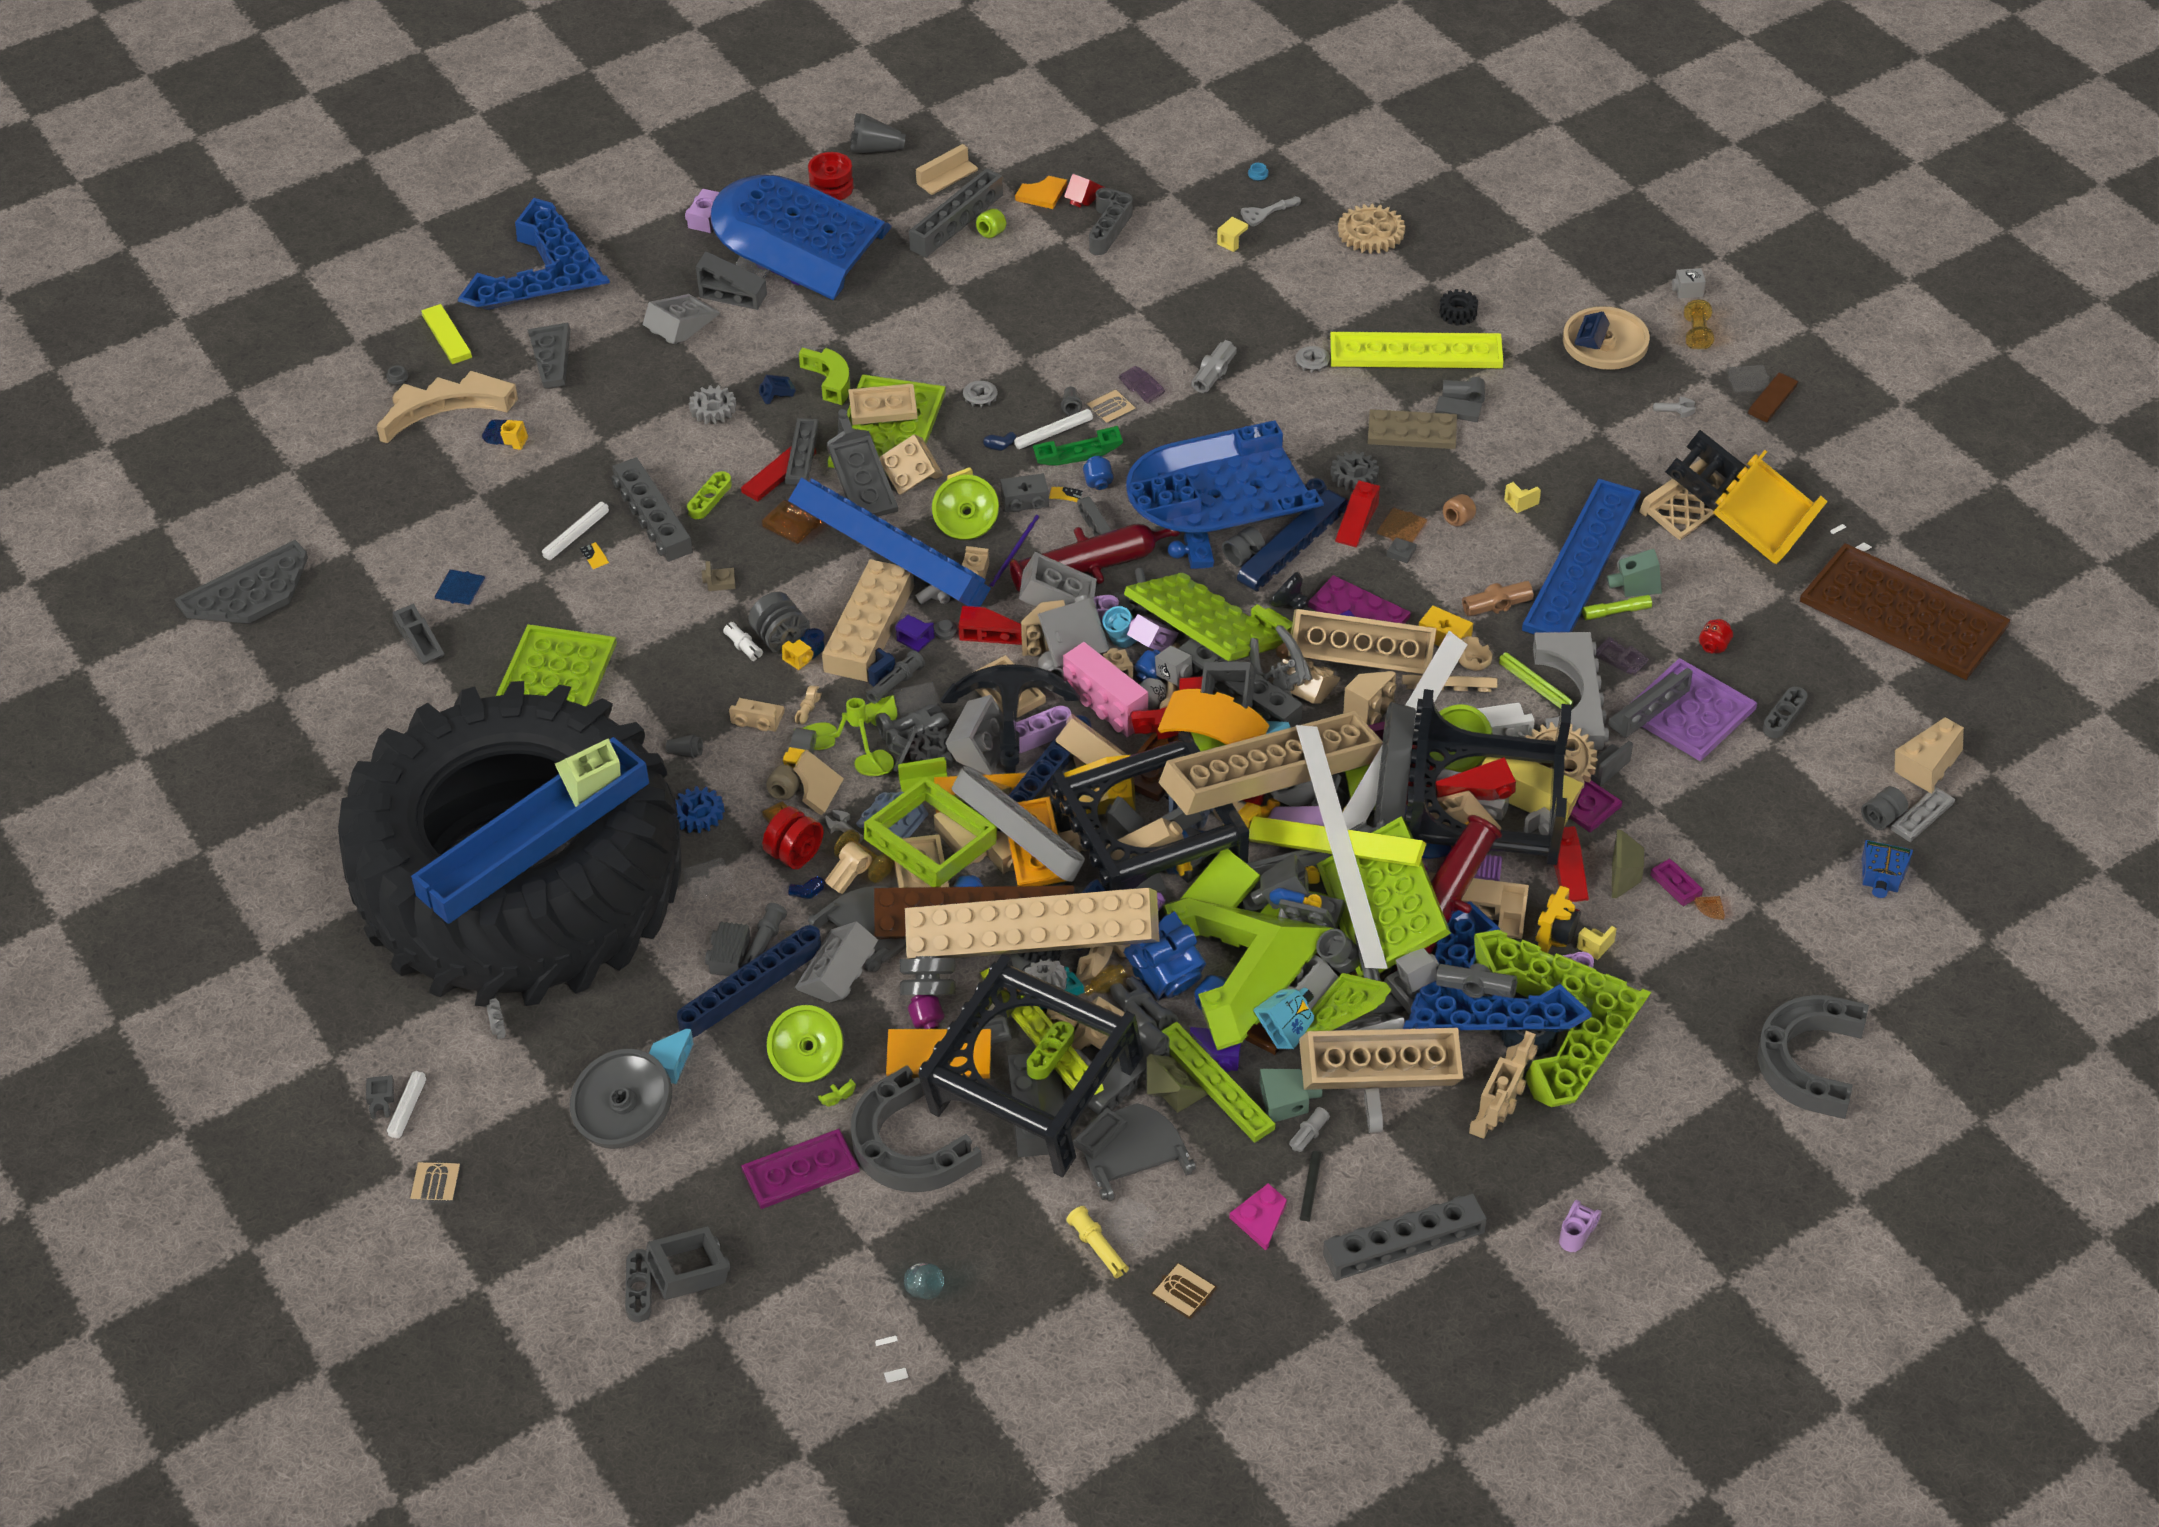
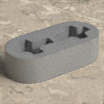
(1373, 1110)

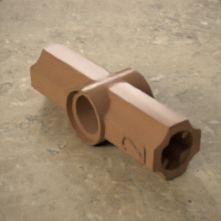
(1497, 598)

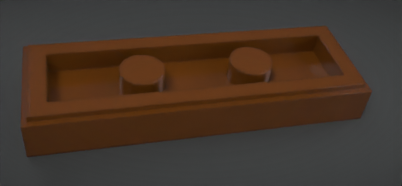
(1773, 397)

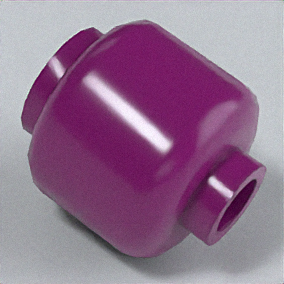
(926, 1012)

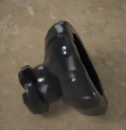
(1290, 594)

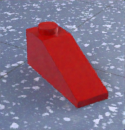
(1358, 513)
(985, 625)
(1485, 782)
(1570, 866)

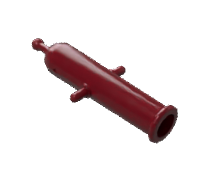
(1100, 551)
(1461, 867)

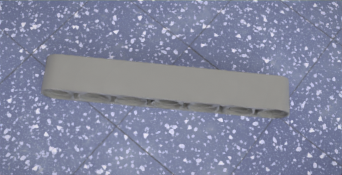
(1018, 823)

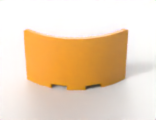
(1211, 716)

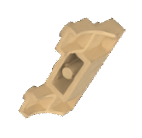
(1499, 902)
(1503, 1086)

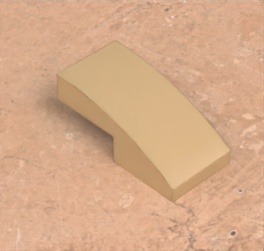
(1093, 963)

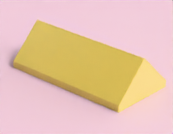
(1534, 786)

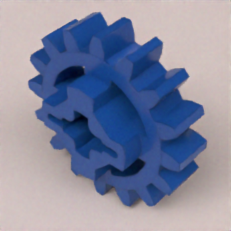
(699, 809)

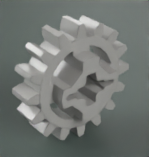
(712, 404)

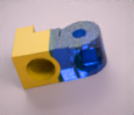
(506, 432)
(804, 649)

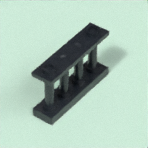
(1717, 460)

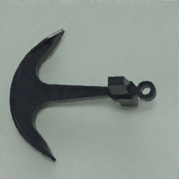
(1010, 682)

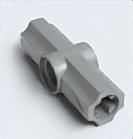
(1214, 366)

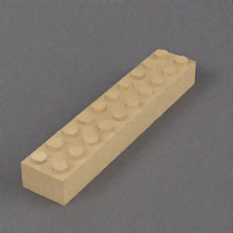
(1265, 763)
(1033, 924)

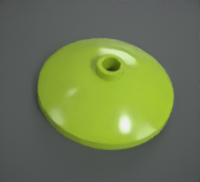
(961, 494)
(1469, 719)
(789, 1038)

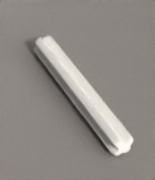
(1053, 429)
(575, 530)

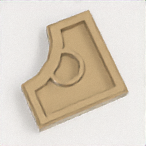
(818, 781)

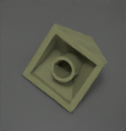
(1626, 864)
(1172, 1082)

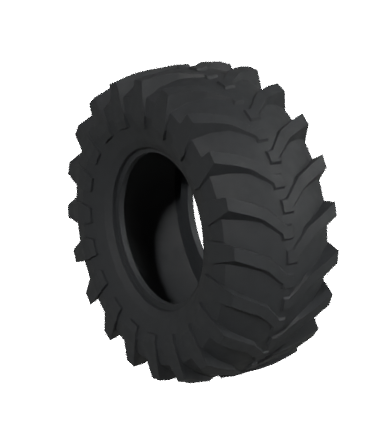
(553, 917)

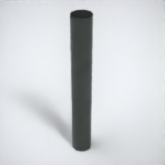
(1310, 1187)

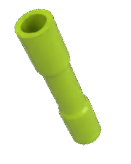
(1630, 604)

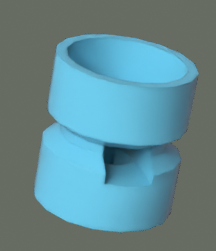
(1116, 623)

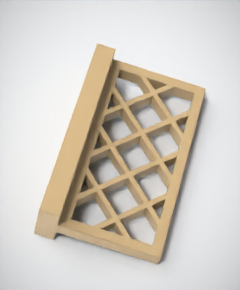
(1673, 490)

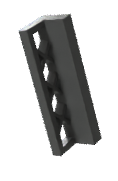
(1651, 703)

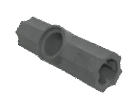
(1476, 980)

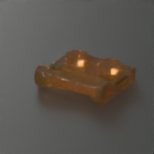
(789, 526)

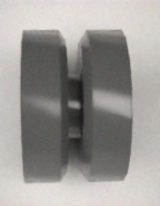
(927, 976)

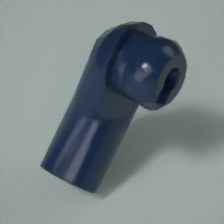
(999, 443)

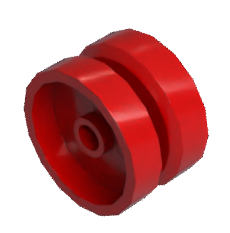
(831, 174)
(792, 837)

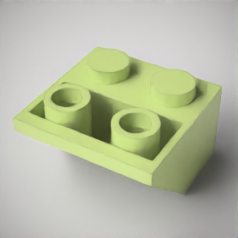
(589, 771)

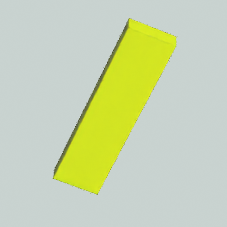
(446, 334)

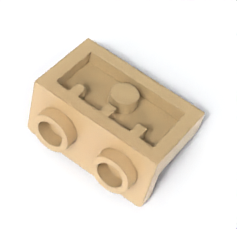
(756, 714)

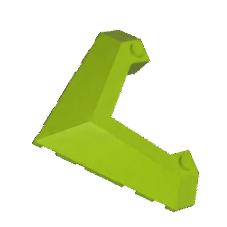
(1270, 964)
(1609, 999)

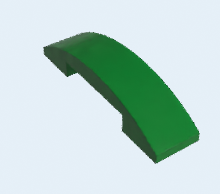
(1105, 442)

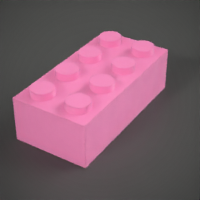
(1104, 687)

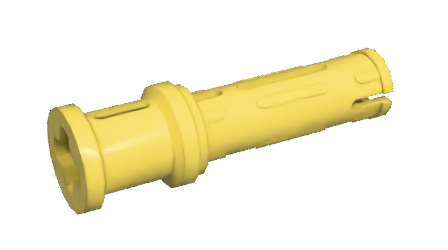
(1091, 1233)

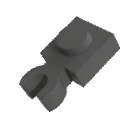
(379, 1093)

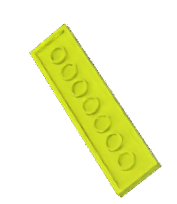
(1416, 350)

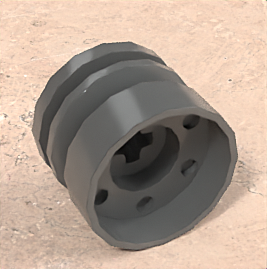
(777, 620)

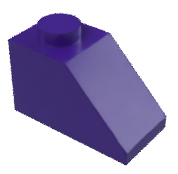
(1226, 1058)

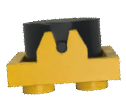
(1559, 921)

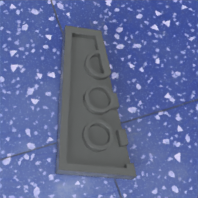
(551, 352)

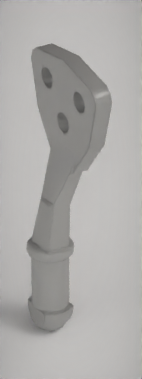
(1255, 216)

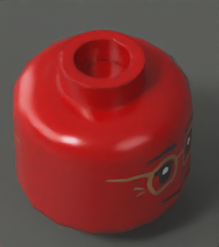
(1715, 635)

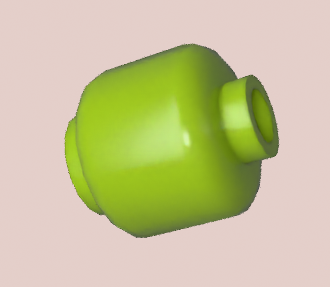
(991, 223)

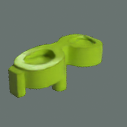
(834, 1097)

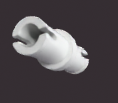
(742, 641)

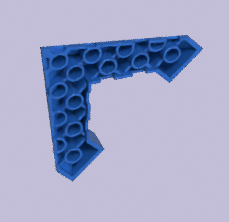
(565, 260)
(1452, 1008)

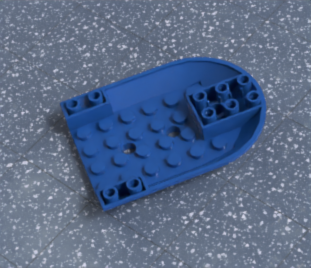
(757, 225)
(1178, 481)

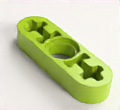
(709, 487)
(1050, 1060)

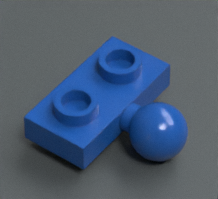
(1197, 547)

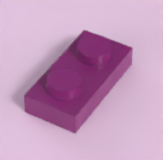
(1676, 882)

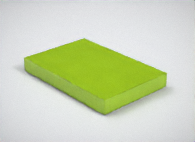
(1224, 881)

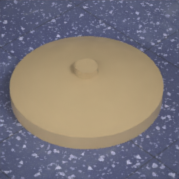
(1623, 343)

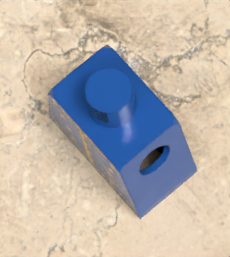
(1884, 867)

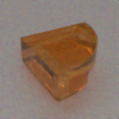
(1711, 906)

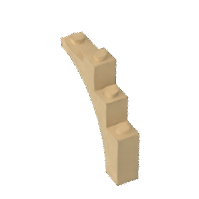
(443, 395)
(999, 853)

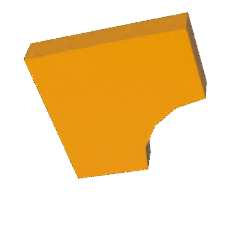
(1042, 193)

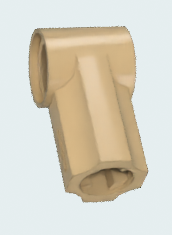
(852, 862)

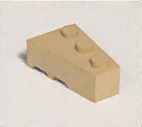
(1930, 754)

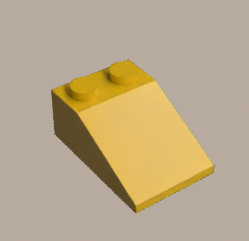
(1122, 789)

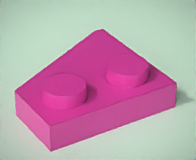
(1260, 1214)

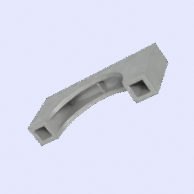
(1574, 656)

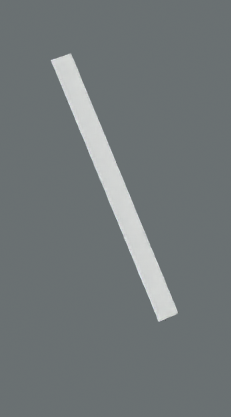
(1433, 679)
(1341, 848)

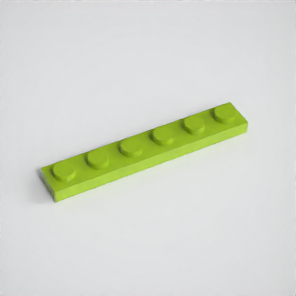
(1218, 1084)

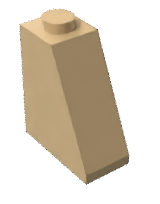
(1461, 806)
(1152, 835)

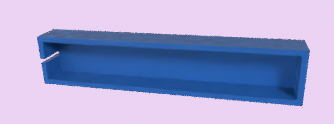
(890, 542)
(520, 839)

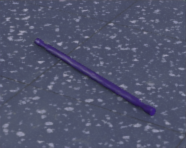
(1014, 550)

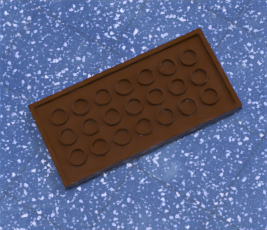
(1905, 611)

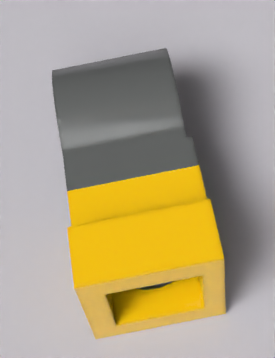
(801, 740)

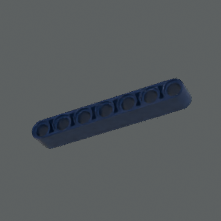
(1290, 541)
(1041, 773)
(749, 981)

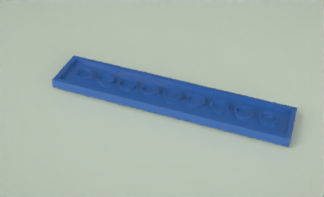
(1582, 559)

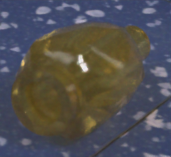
(1105, 979)

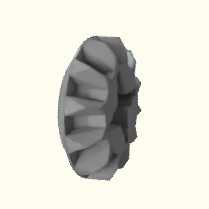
(1305, 354)
(976, 388)
(496, 1018)

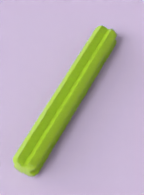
(1534, 680)

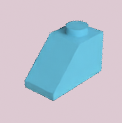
(673, 1052)

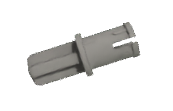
(1309, 1129)

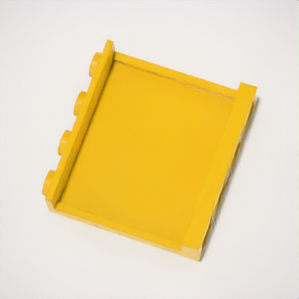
(1766, 509)

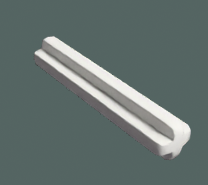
(406, 1104)

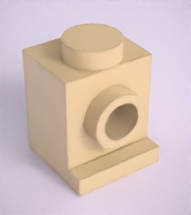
(976, 560)
(1120, 660)

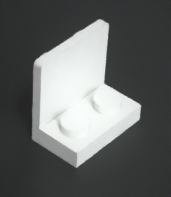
(1509, 720)

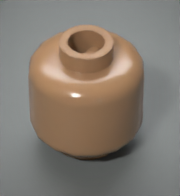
(1459, 510)

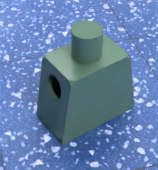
(1638, 575)
(1285, 1093)

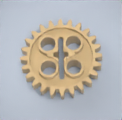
(1371, 228)
(1581, 760)

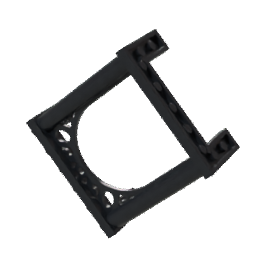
(1440, 736)
(1127, 871)
(1004, 989)

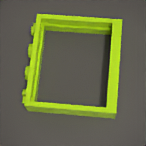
(935, 875)

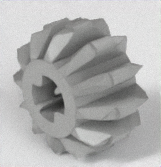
(1049, 971)

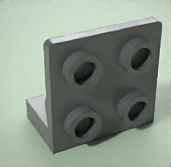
(1328, 915)

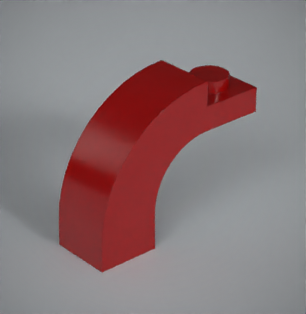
(1149, 720)

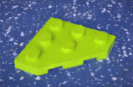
(1347, 1000)

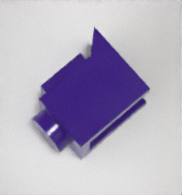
(914, 632)

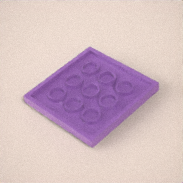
(1702, 715)

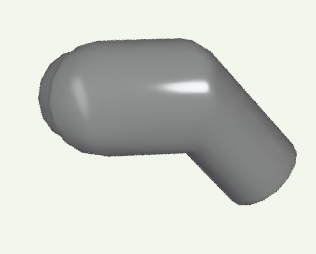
(934, 593)

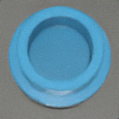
(1258, 171)

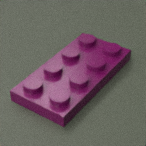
(1340, 596)

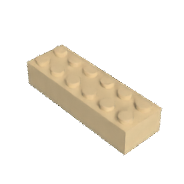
(867, 620)
(1363, 641)
(1380, 1058)

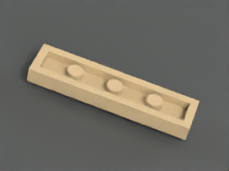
(1460, 683)

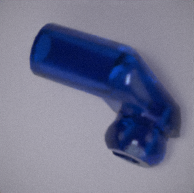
(808, 890)

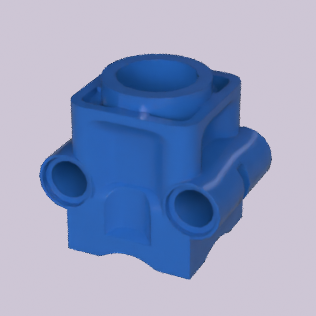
(1172, 963)

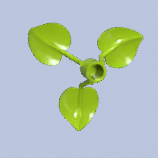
(873, 763)

